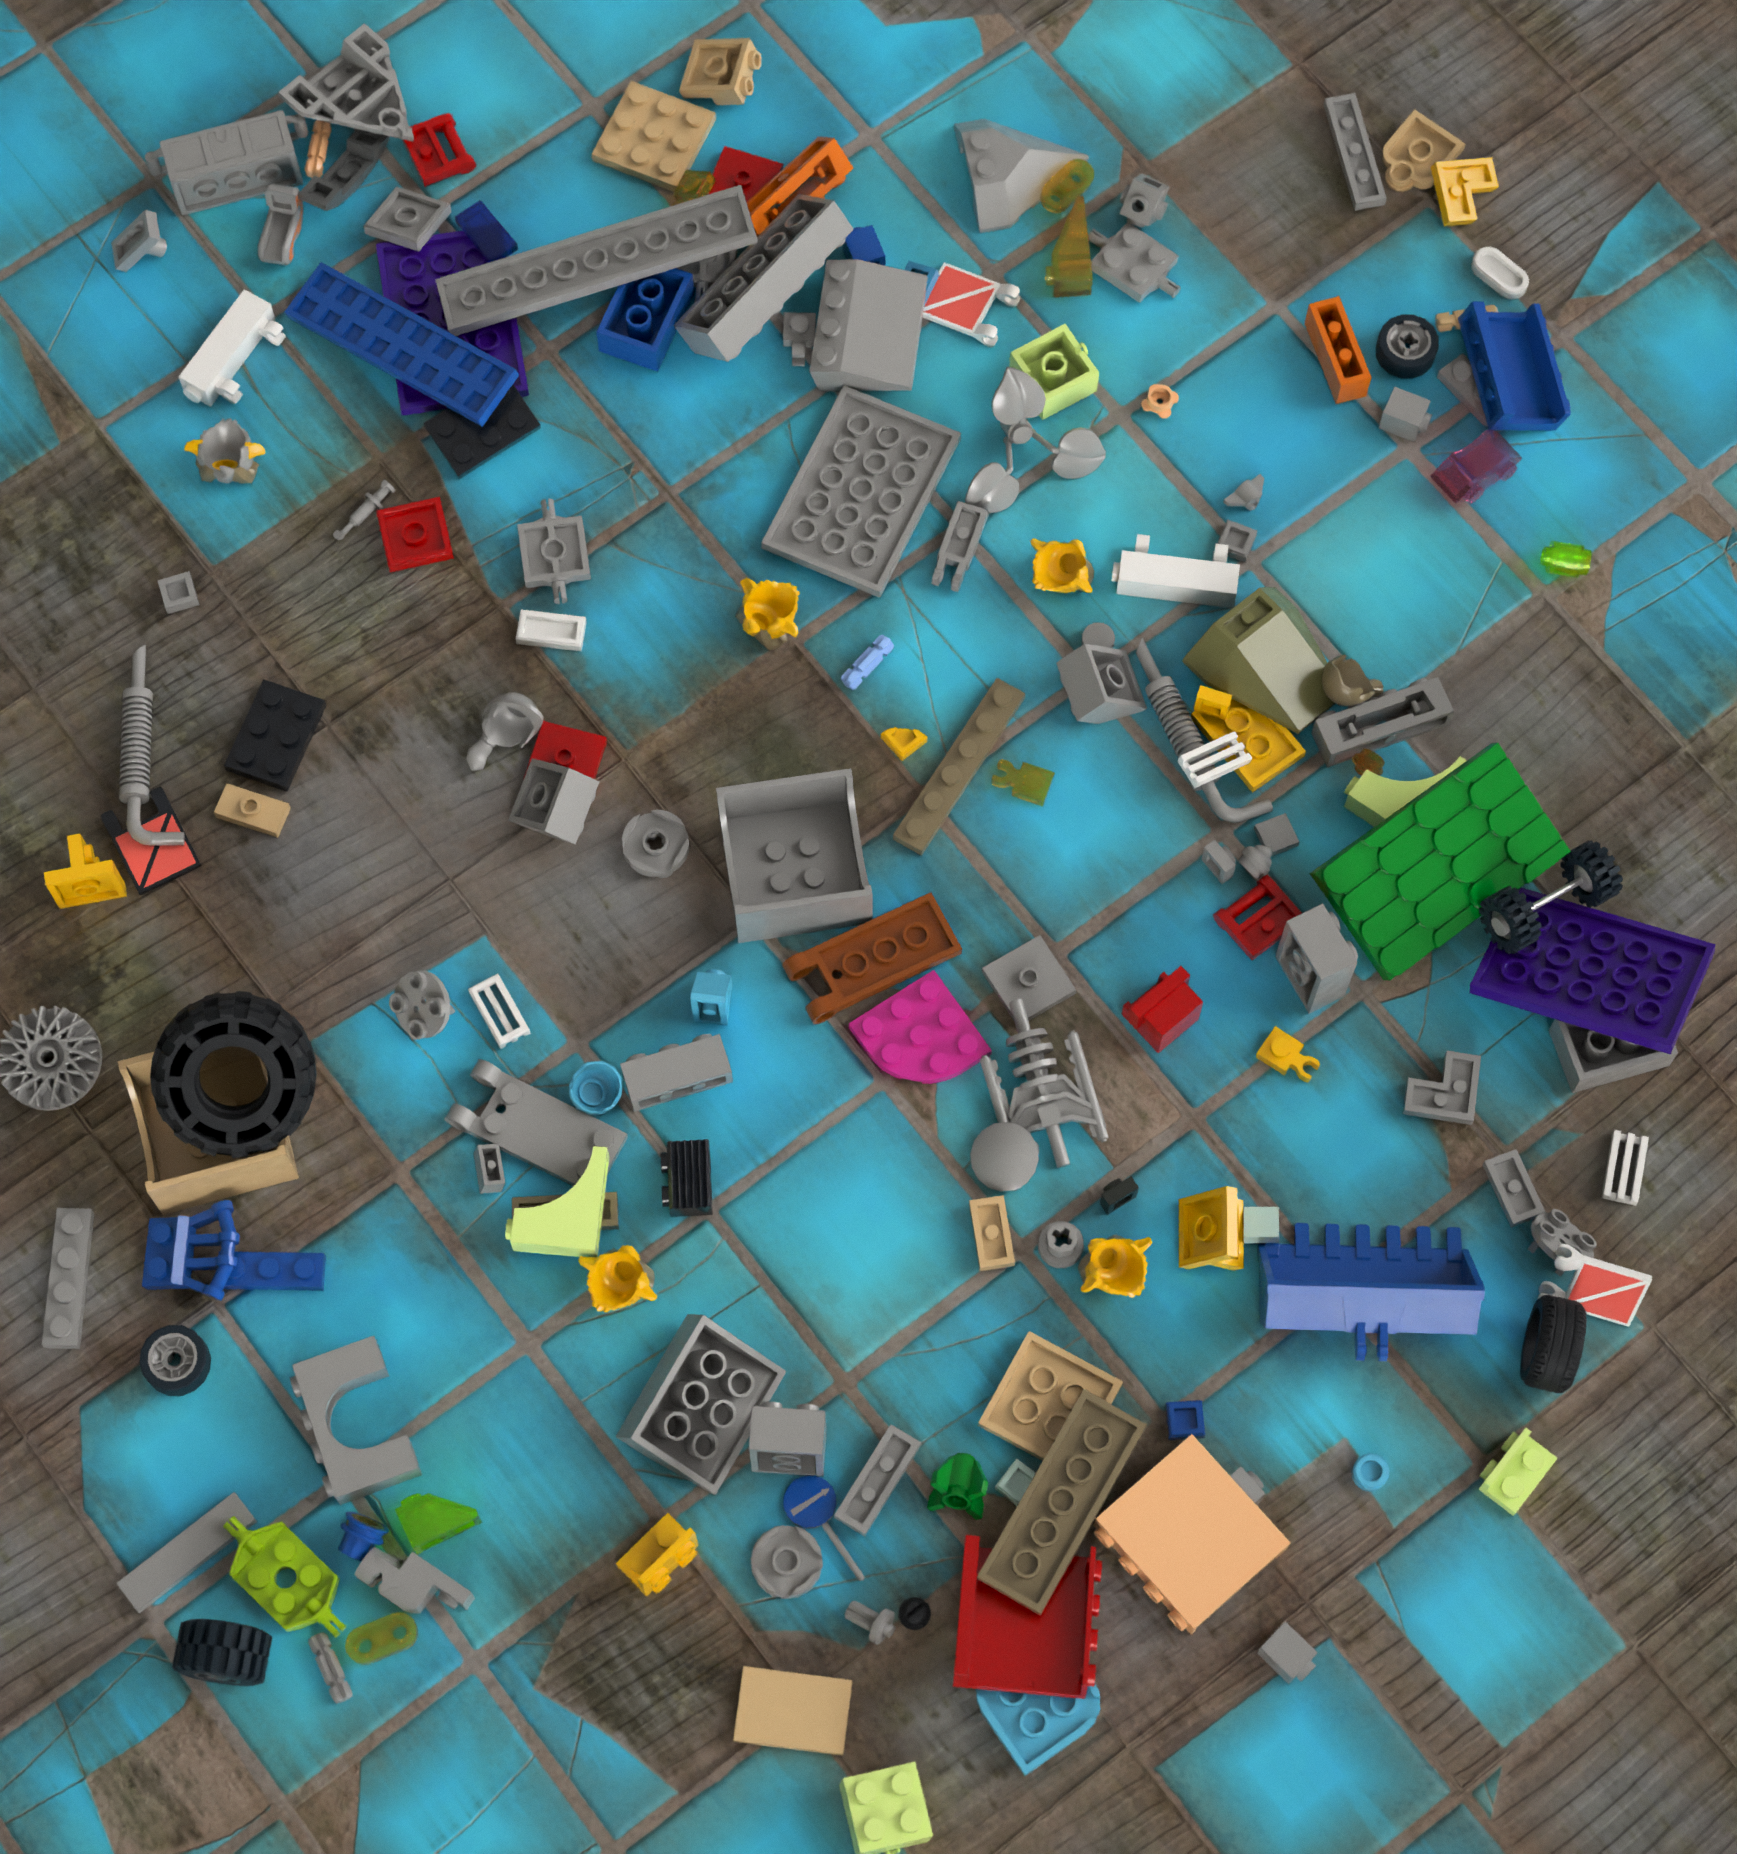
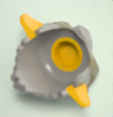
(226, 453)

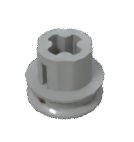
(1066, 1254)

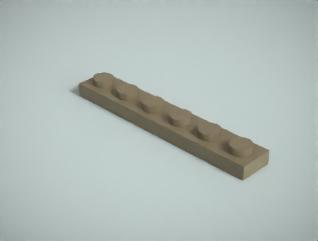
(959, 766)

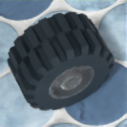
(222, 1652)

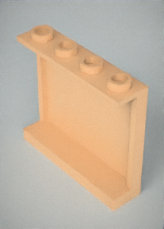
(1190, 1534)

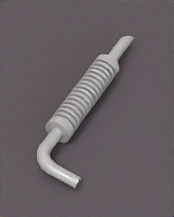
(1185, 736)
(136, 756)

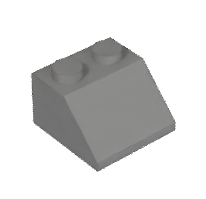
(1100, 684)
(554, 800)

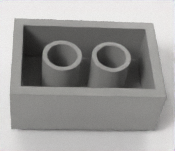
(1316, 957)
(1599, 1059)
(787, 1439)

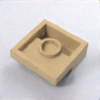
(721, 70)

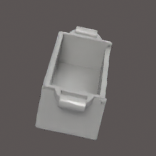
(230, 161)

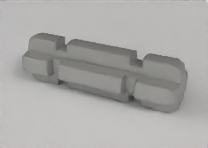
(330, 1667)

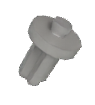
(878, 1624)

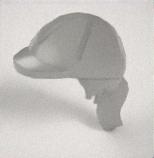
(505, 723)

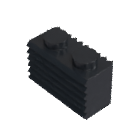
(688, 1178)

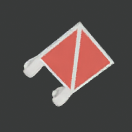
(963, 300)
(1599, 1286)

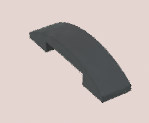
(347, 172)

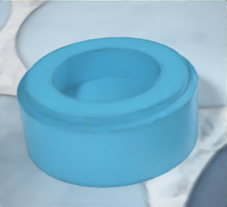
(1370, 1472)

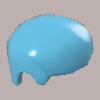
(595, 1088)

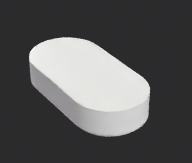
(1500, 273)

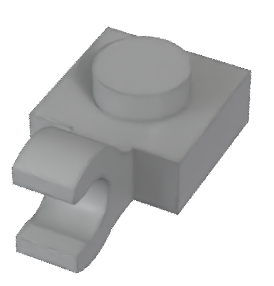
(799, 333)

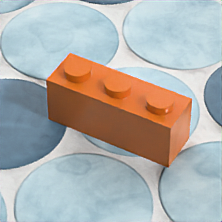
(1337, 350)

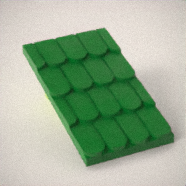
(1437, 858)

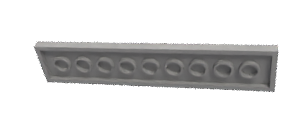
(596, 260)

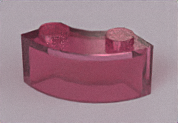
(1476, 467)

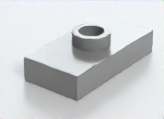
(1513, 1188)

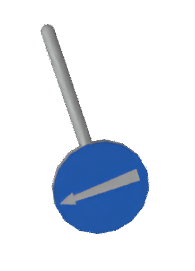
(811, 1504)

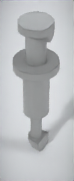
(366, 508)

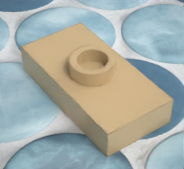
(252, 810)
(991, 1233)

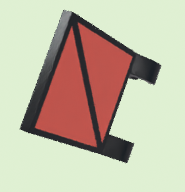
(152, 865)

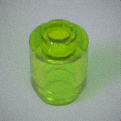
(1566, 559)

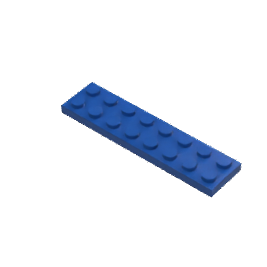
(402, 344)

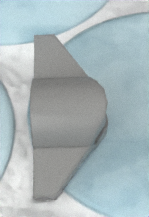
(1247, 494)

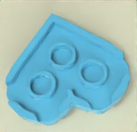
(1037, 1725)

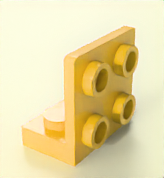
(658, 1555)

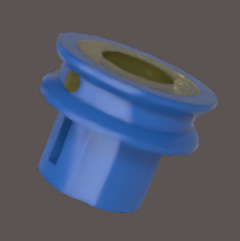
(360, 1535)

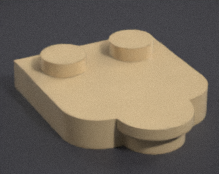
(1414, 150)

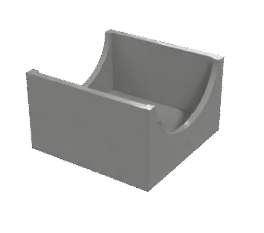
(794, 855)

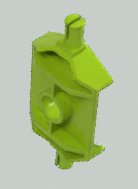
(265, 1554)

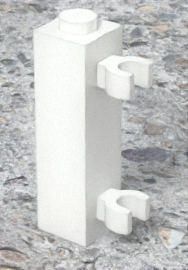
(228, 348)
(1177, 577)

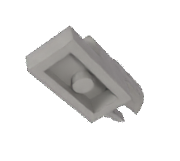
(411, 1584)

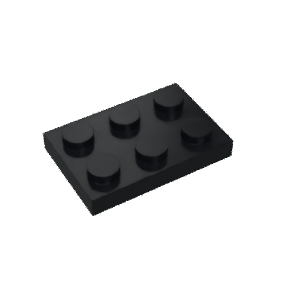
(472, 445)
(275, 735)

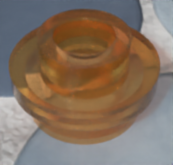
(1369, 761)

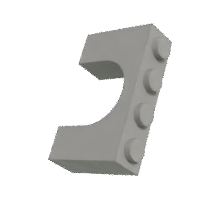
(322, 1384)

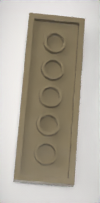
(1061, 1502)

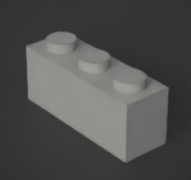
(676, 1071)

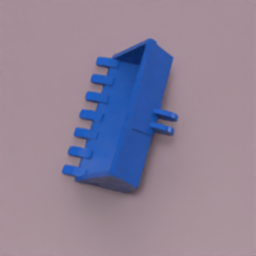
(1369, 1286)

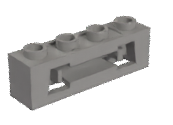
(1428, 711)

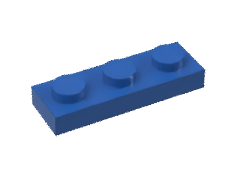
(278, 1271)

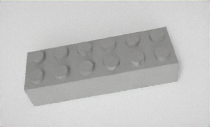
(764, 277)

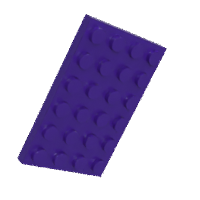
(411, 283)
(1600, 974)

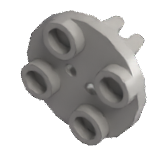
(411, 996)
(1555, 1229)

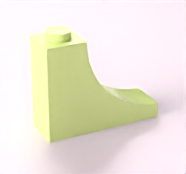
(1378, 797)
(568, 1223)

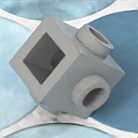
(1144, 201)

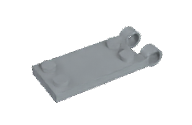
(536, 1126)

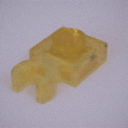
(693, 185)
(1028, 783)

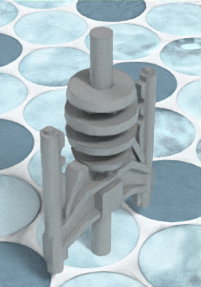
(1044, 1098)

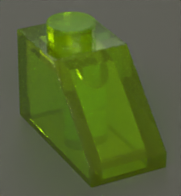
(433, 1520)

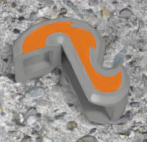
(281, 225)

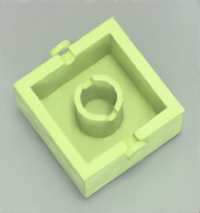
(1058, 367)
(886, 1810)

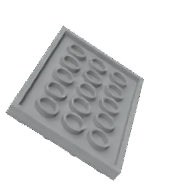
(861, 491)

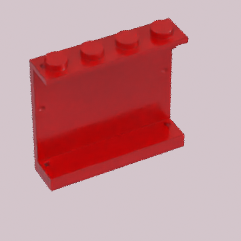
(1015, 1648)

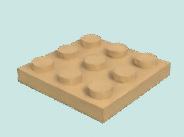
(653, 136)
(1041, 1393)

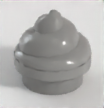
(1257, 859)

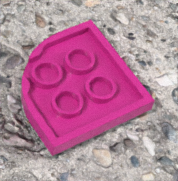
(920, 1034)

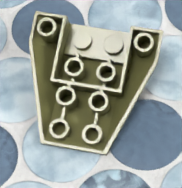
(1264, 660)

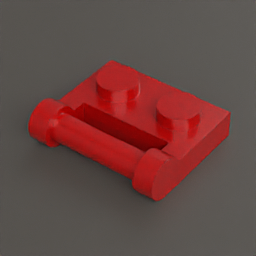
(428, 154)
(1264, 926)

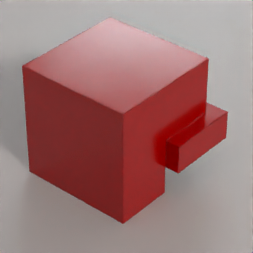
(1164, 1009)

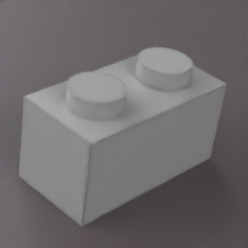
(489, 1168)

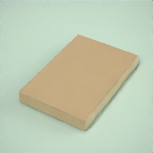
(793, 1711)

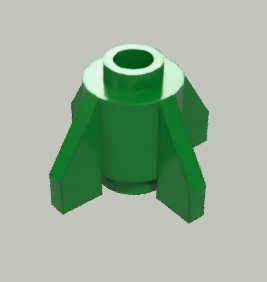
(959, 1485)

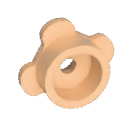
(1163, 393)

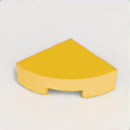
(903, 741)

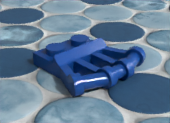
(172, 1245)

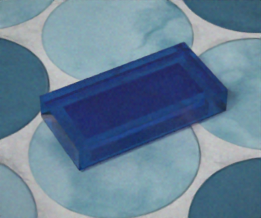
(486, 232)

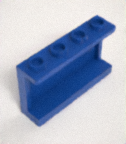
(1514, 368)

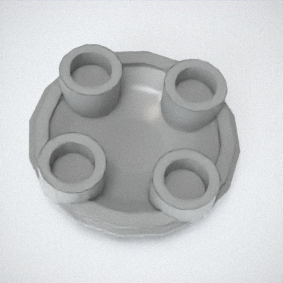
(1004, 1156)

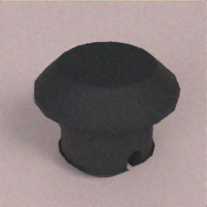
(914, 1613)

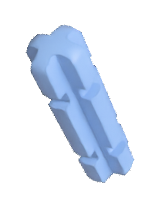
(867, 662)

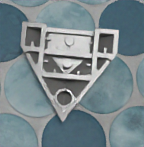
(354, 89)
(1007, 170)

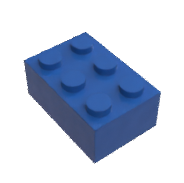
(642, 317)

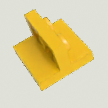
(86, 879)
(1211, 1230)

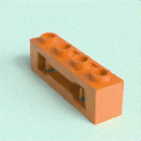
(820, 160)

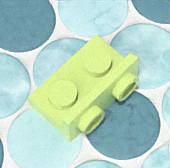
(1517, 1472)

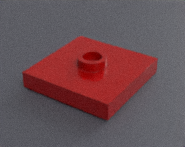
(743, 169)
(414, 534)
(569, 748)

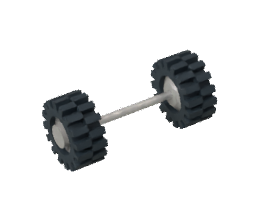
(1512, 919)

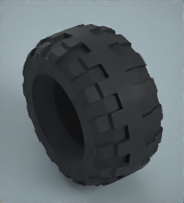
(239, 1022)

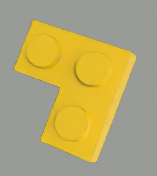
(1456, 183)

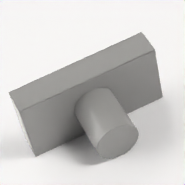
(137, 240)

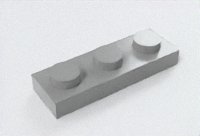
(877, 1480)

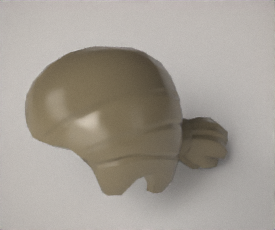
(1347, 684)

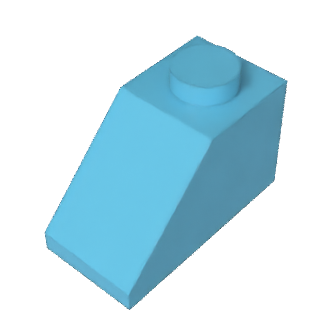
(711, 997)

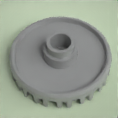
(33, 1042)

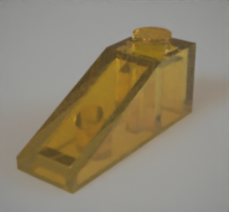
(1070, 260)

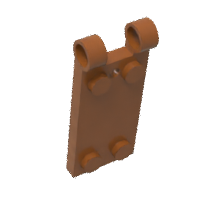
(876, 955)

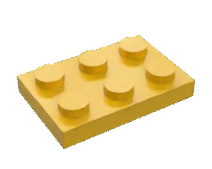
(1268, 742)

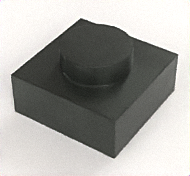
(1118, 1194)

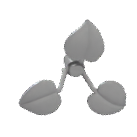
(1014, 401)

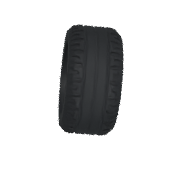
(1553, 1344)

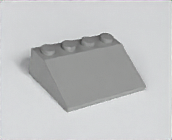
(867, 327)
(700, 1402)

